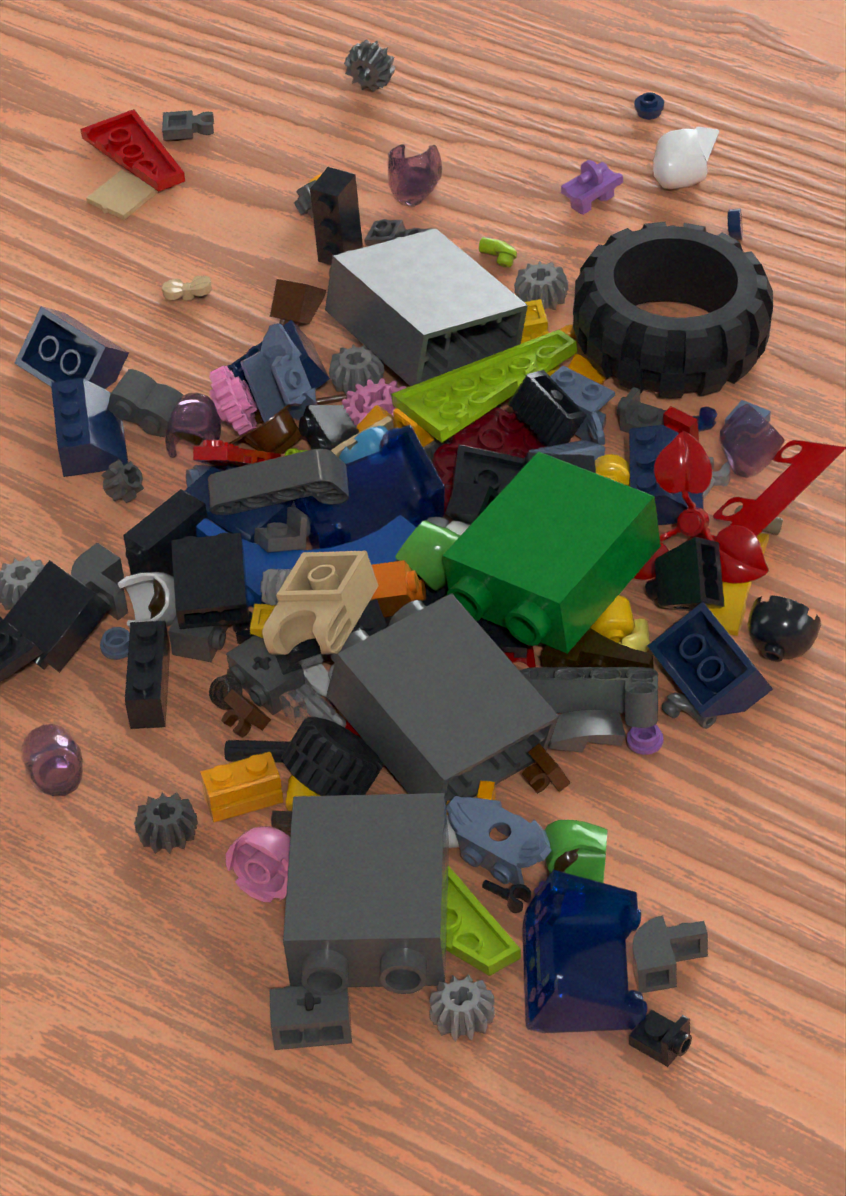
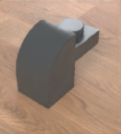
(101, 572)
(660, 947)

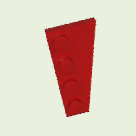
(135, 148)
(222, 453)

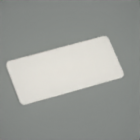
(707, 139)

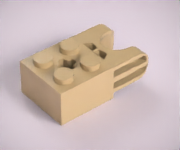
(320, 601)

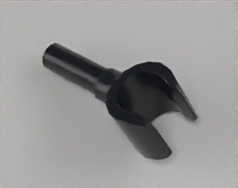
(511, 895)

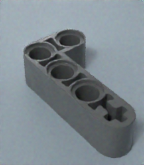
(279, 480)
(600, 688)

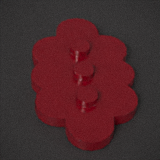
(493, 432)

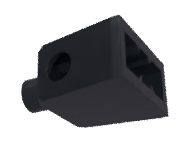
(688, 576)

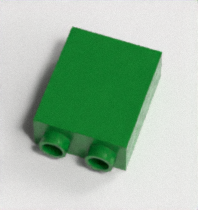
(552, 552)

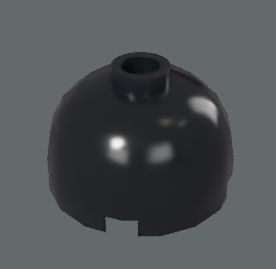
(782, 628)

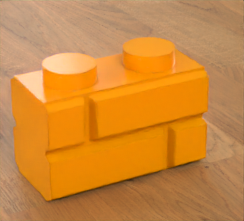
(242, 786)

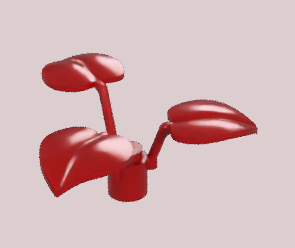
(687, 468)

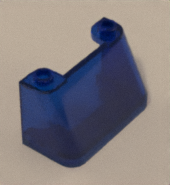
(380, 488)
(579, 957)

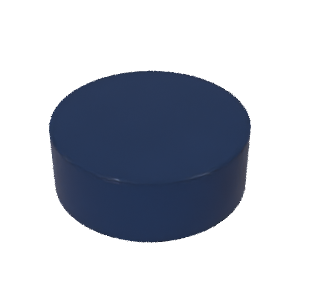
(735, 224)

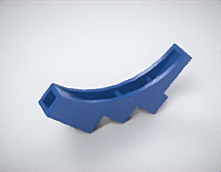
(380, 546)

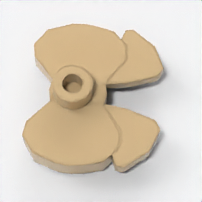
(176, 288)

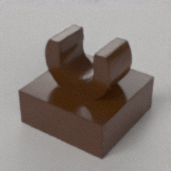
(245, 712)
(544, 771)

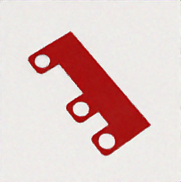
(786, 488)

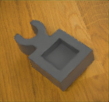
(183, 124)

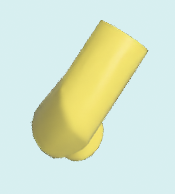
(639, 638)

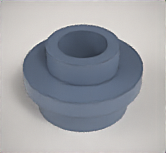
(115, 643)

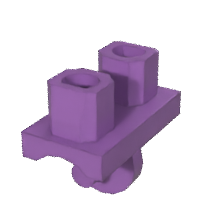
(593, 183)

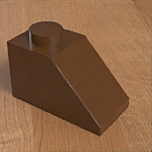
(295, 302)

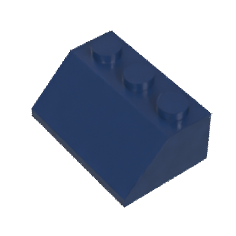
(67, 350)
(85, 428)
(644, 449)
(241, 522)
(709, 665)

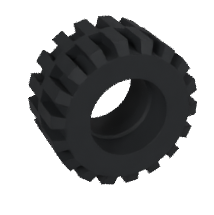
(331, 759)

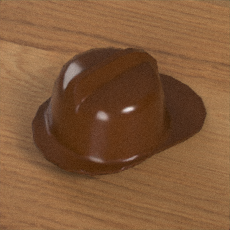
(275, 434)

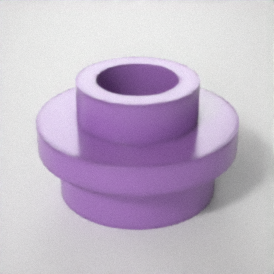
(645, 740)

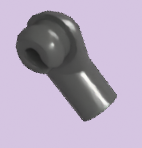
(678, 702)

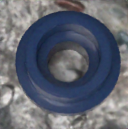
(649, 105)

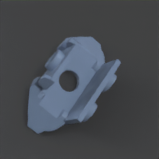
(278, 376)
(589, 398)
(473, 822)

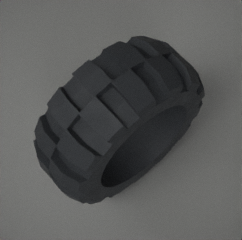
(665, 351)

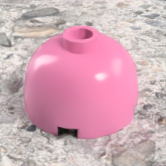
(261, 862)

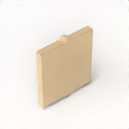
(121, 195)

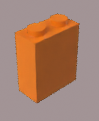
(396, 586)

